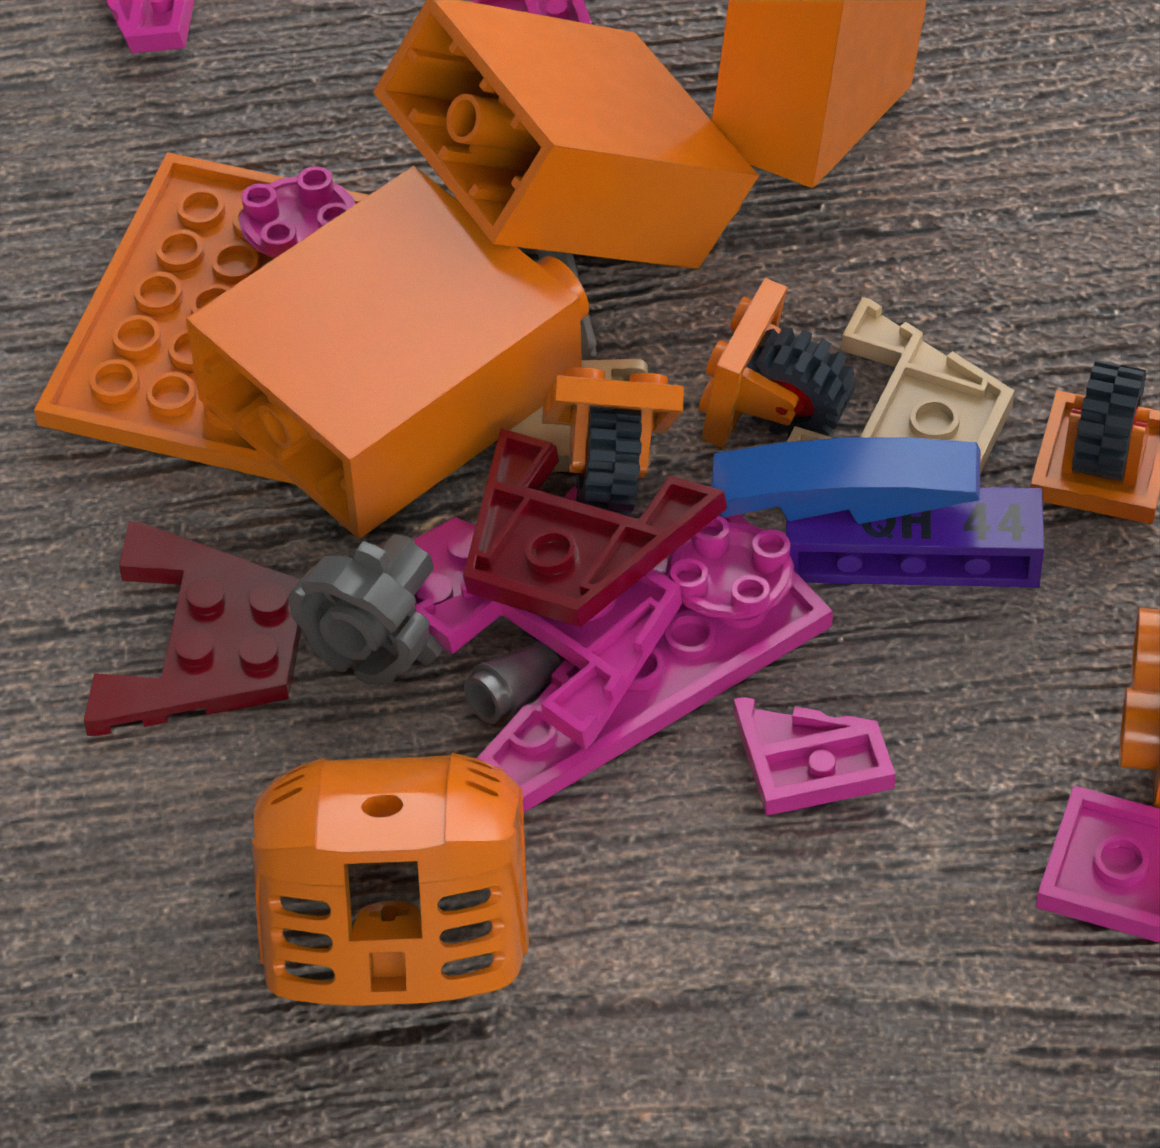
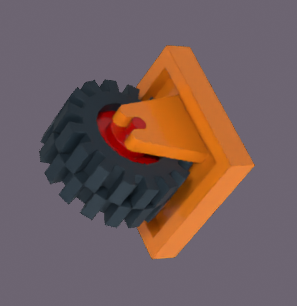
(773, 374)
(611, 430)
(1102, 447)

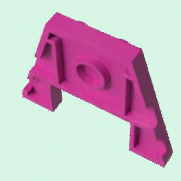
(605, 648)

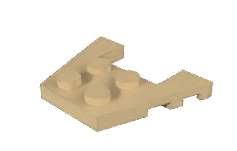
(927, 391)

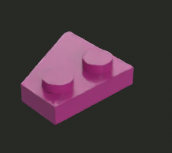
(811, 756)

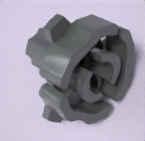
(365, 603)

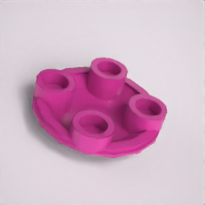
(290, 209)
(732, 569)

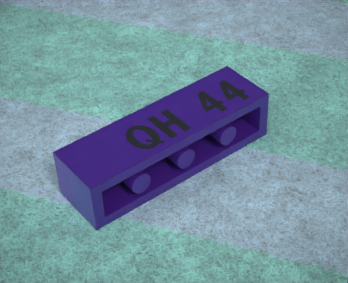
(957, 545)

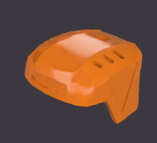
(445, 813)

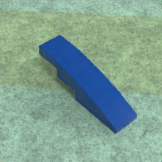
(863, 474)

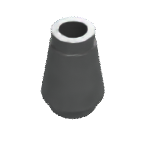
(509, 682)

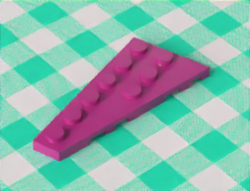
(685, 669)

